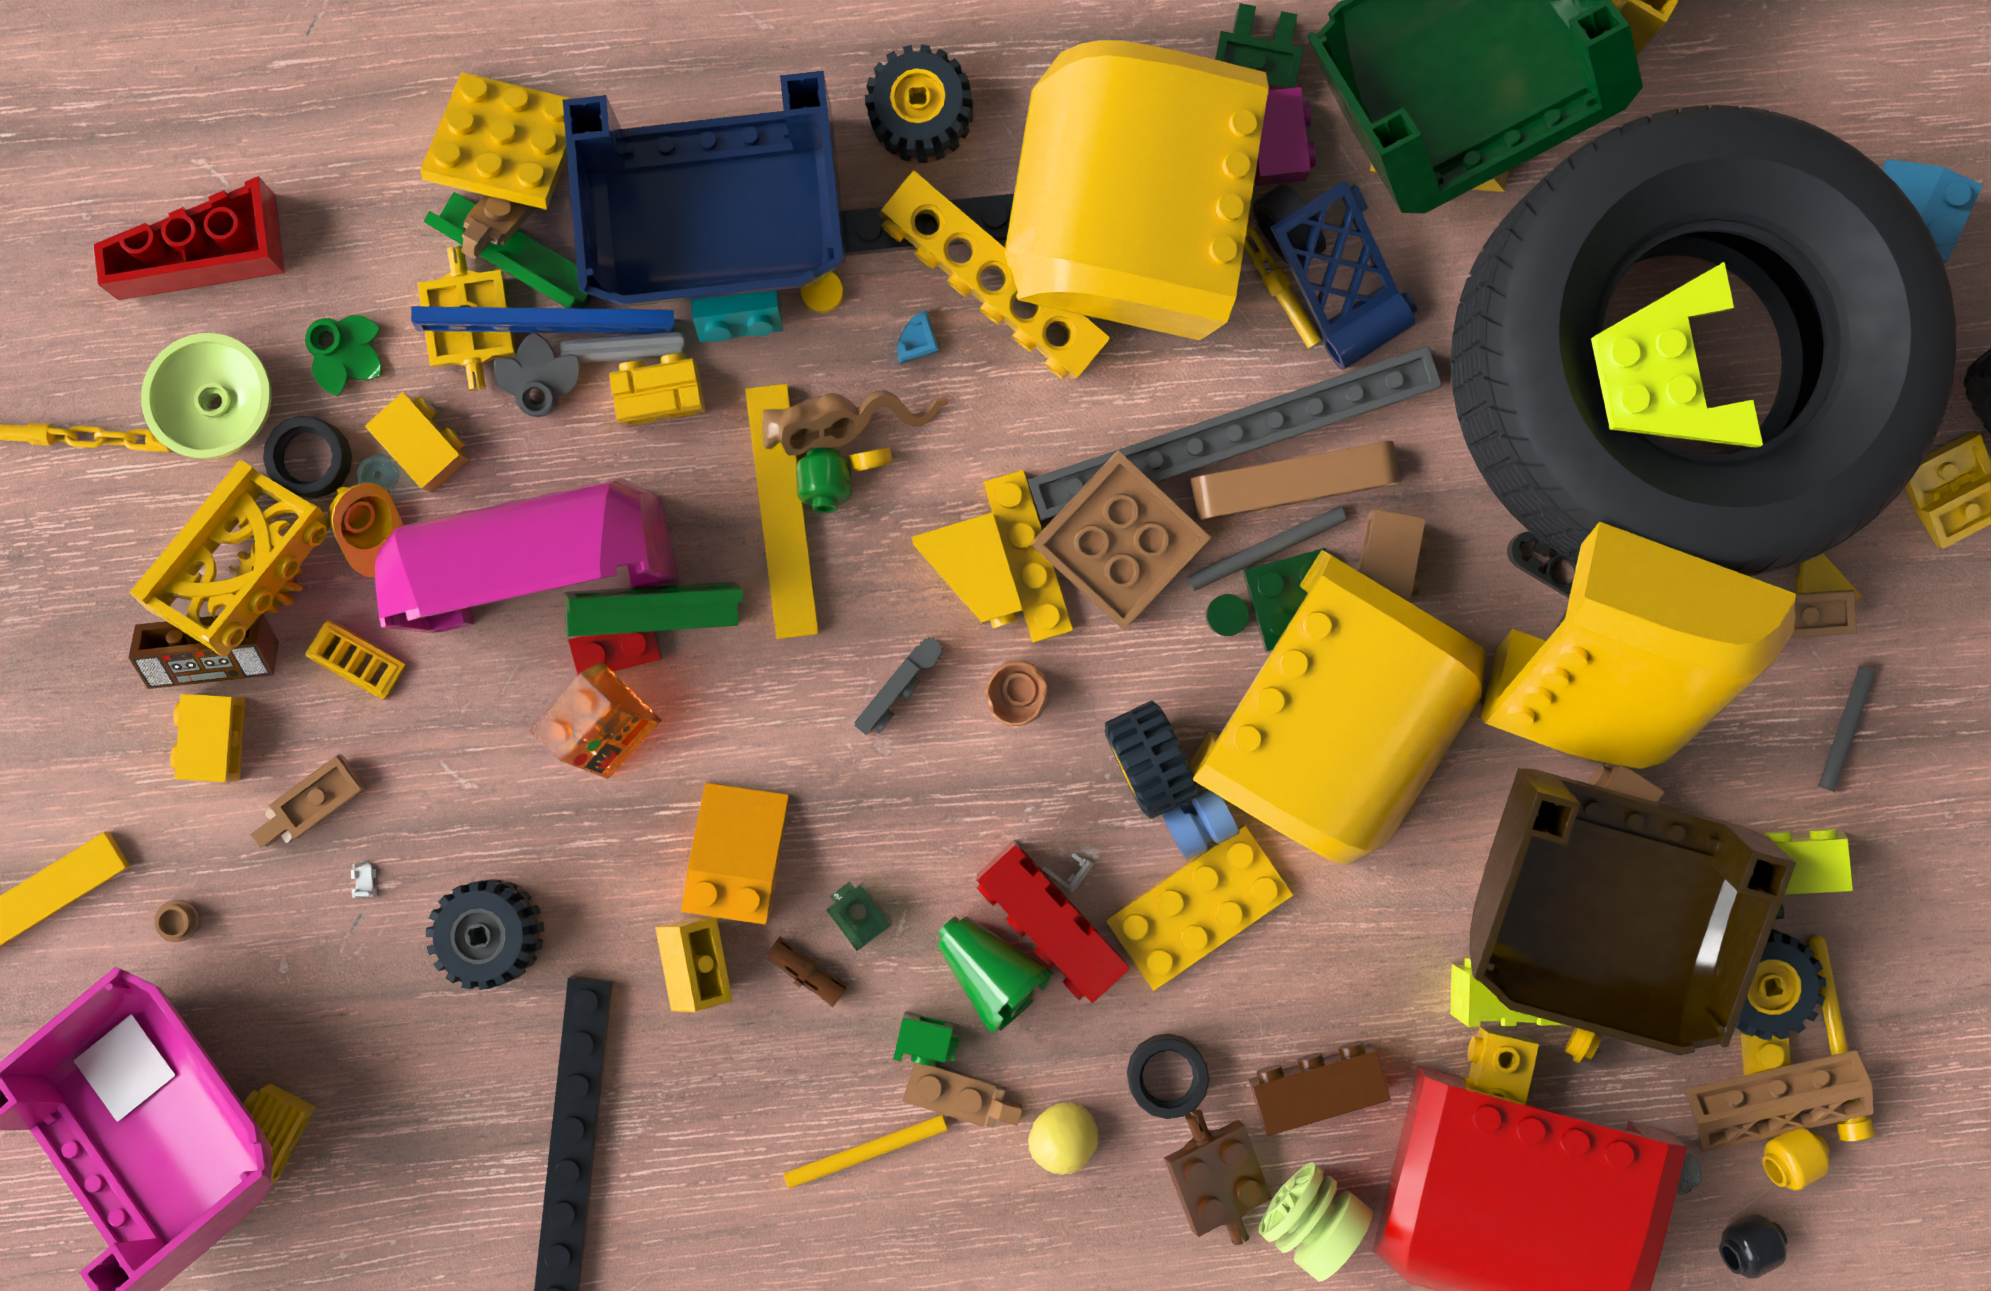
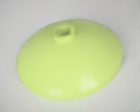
(185, 382)

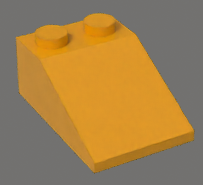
(735, 854)

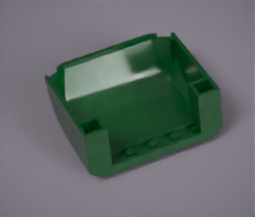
(1471, 85)

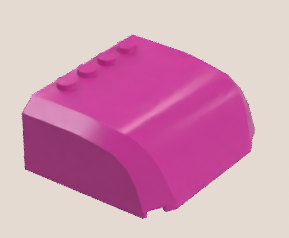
(445, 565)
(164, 1174)

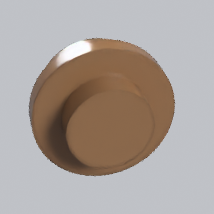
(176, 921)

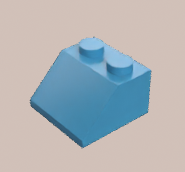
(1939, 196)

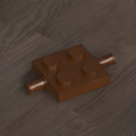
(1217, 1177)

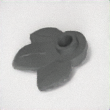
(540, 369)

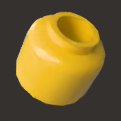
(1796, 1159)

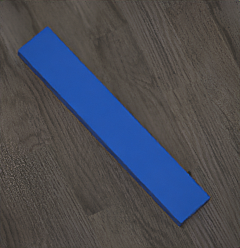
(542, 320)

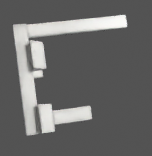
(364, 878)
(1074, 879)

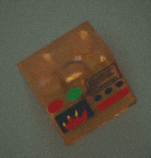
(596, 722)

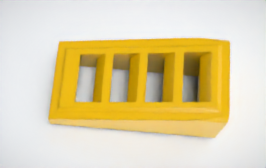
(324, 640)

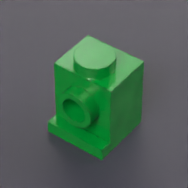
(926, 1040)

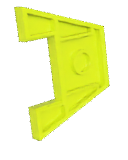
(1654, 375)

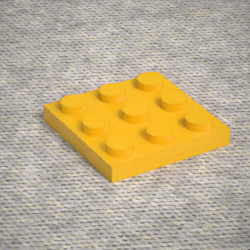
(499, 141)

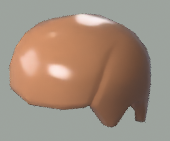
(1017, 693)

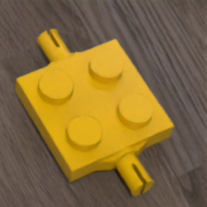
(466, 289)

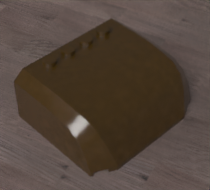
(1623, 913)

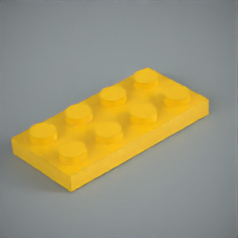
(1198, 908)

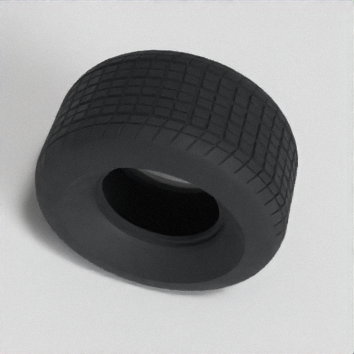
(1826, 251)

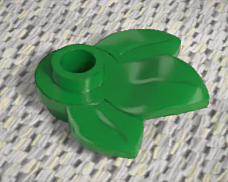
(347, 356)

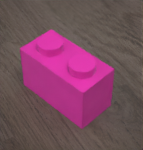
(1284, 147)

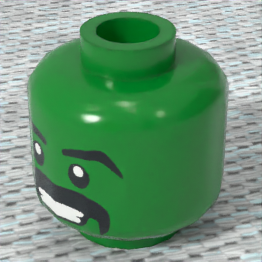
(824, 479)

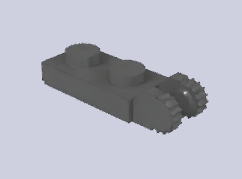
(900, 684)

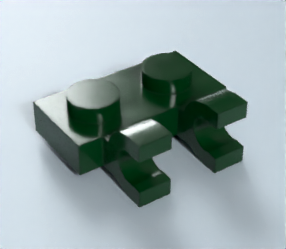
(1276, 57)

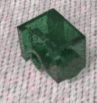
(862, 930)

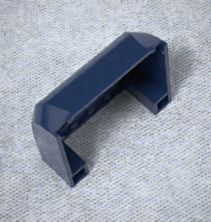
(705, 200)

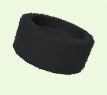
(1276, 206)
(275, 450)
(1172, 1108)

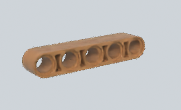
(1295, 480)

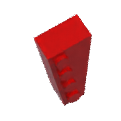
(207, 245)
(1052, 922)

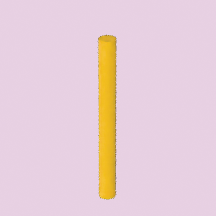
(865, 1151)

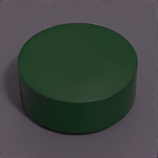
(1227, 615)

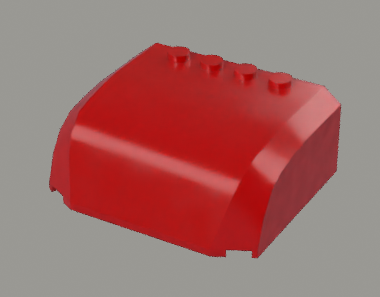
(1523, 1195)

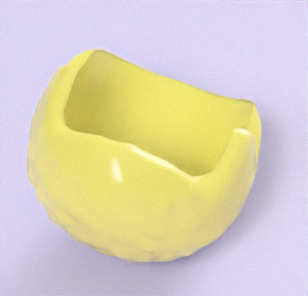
(1063, 1138)

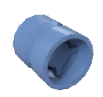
(1200, 823)

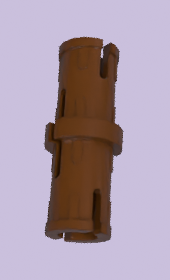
(806, 971)

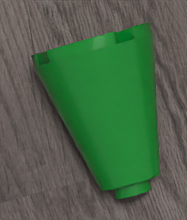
(991, 971)

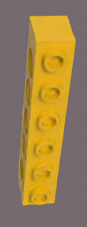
(919, 197)

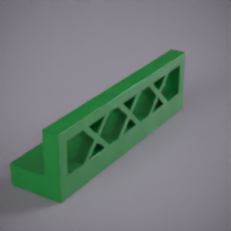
(519, 256)
(651, 608)

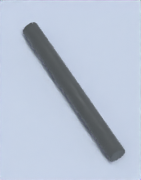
(1267, 548)

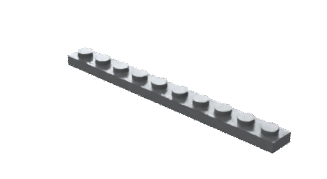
(1252, 426)

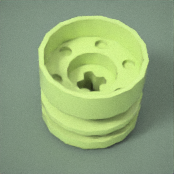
(1315, 1221)

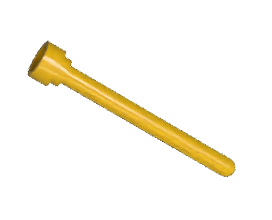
(1856, 1128)

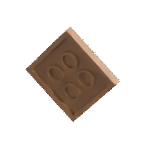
(1120, 540)

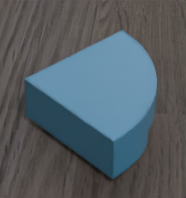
(917, 339)

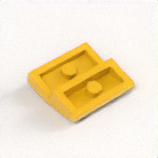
(1953, 490)

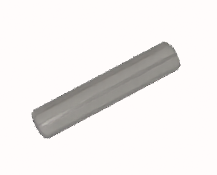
(624, 347)

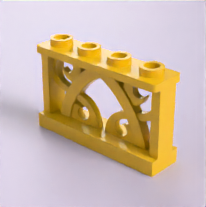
(243, 596)

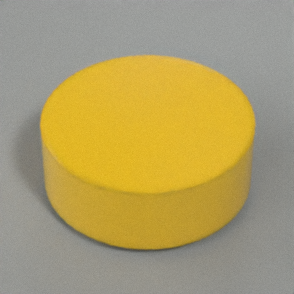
(825, 295)
(871, 459)

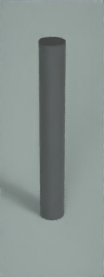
(1847, 729)

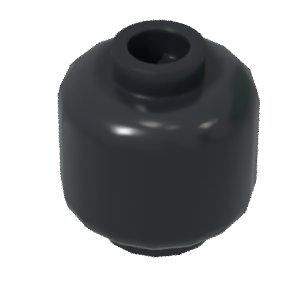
(1753, 1246)

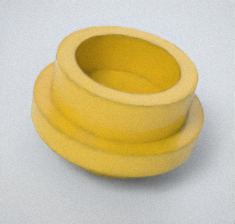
(1582, 1044)

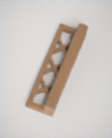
(1781, 1096)

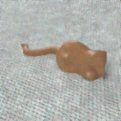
(833, 420)

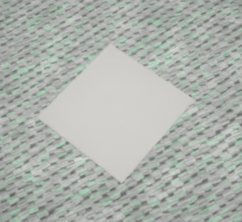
(124, 1068)

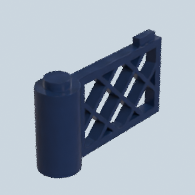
(1376, 316)

